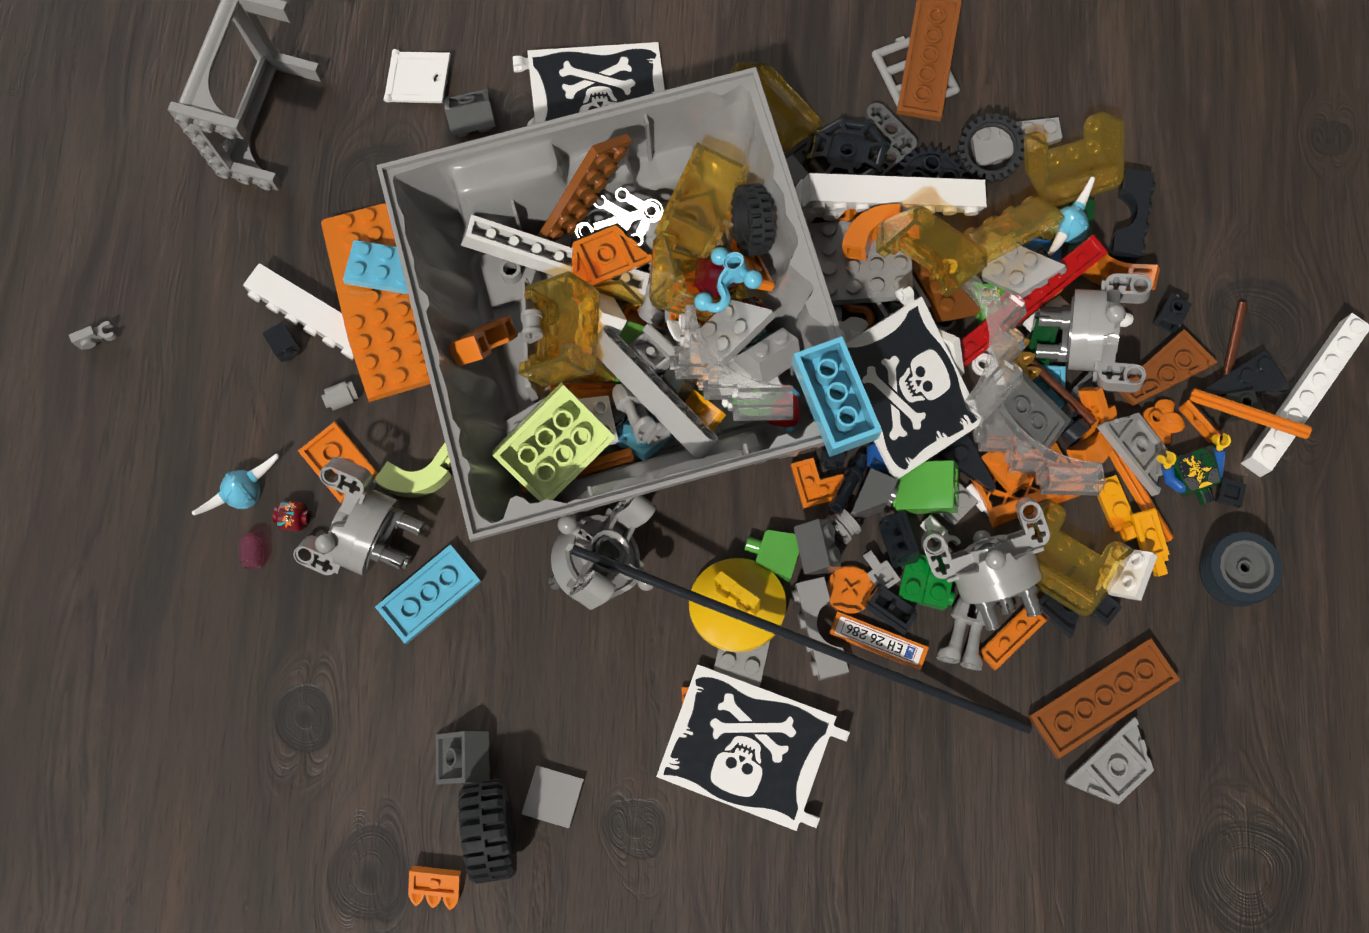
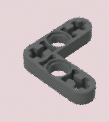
(895, 140)

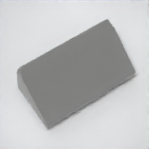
(651, 353)

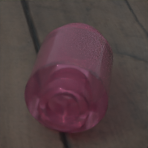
(251, 551)

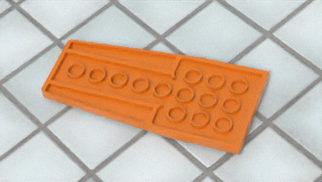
(376, 321)

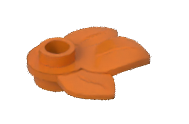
(1164, 420)

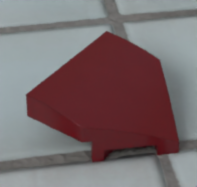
(707, 277)

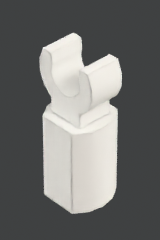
(933, 523)

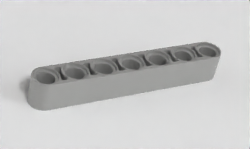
(655, 394)

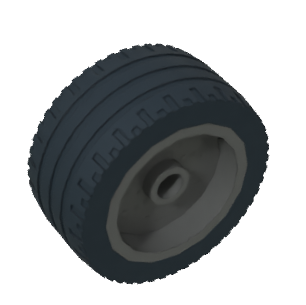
(1241, 569)

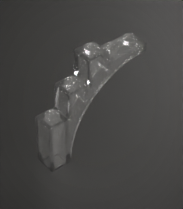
(1001, 375)
(745, 396)
(1054, 471)

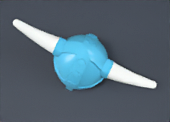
(1076, 223)
(239, 488)

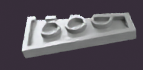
(995, 145)

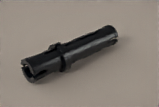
(852, 477)

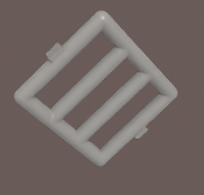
(886, 72)

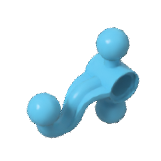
(734, 271)

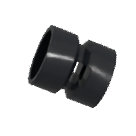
(1075, 429)

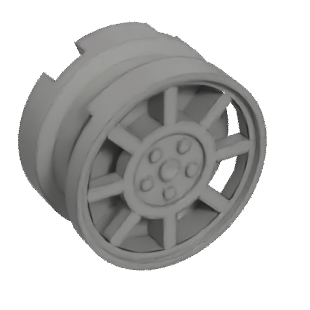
(844, 526)

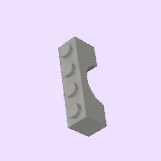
(812, 597)

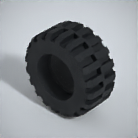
(487, 831)

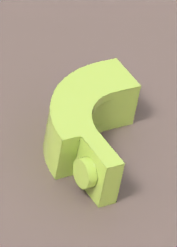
(419, 482)

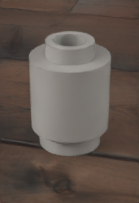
(339, 395)

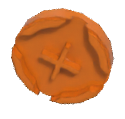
(848, 588)

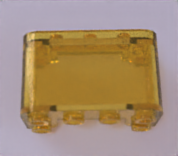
(702, 200)
(568, 328)

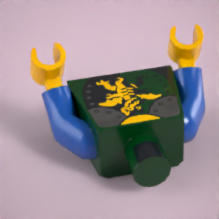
(1196, 470)

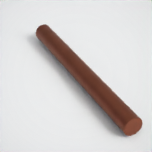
(1235, 338)
(1063, 393)

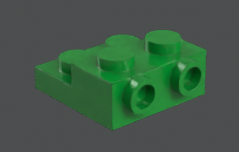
(923, 588)

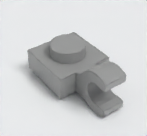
(89, 336)
(882, 573)

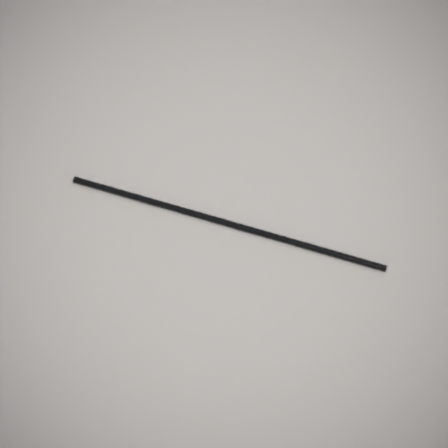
(799, 638)

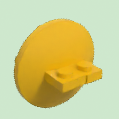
(744, 587)

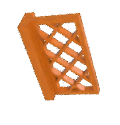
(1006, 511)

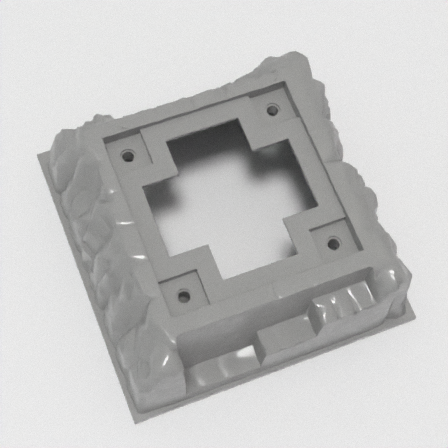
(517, 183)

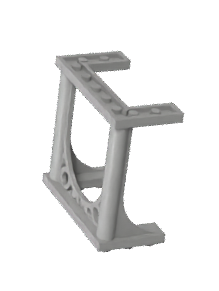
(200, 115)

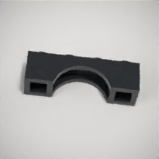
(1135, 191)

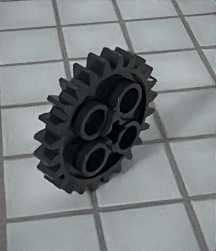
(943, 165)

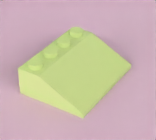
(553, 444)

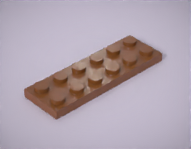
(929, 59)
(585, 186)
(1103, 698)

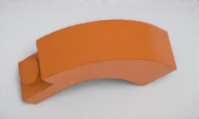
(864, 229)
(1107, 266)
(1093, 444)

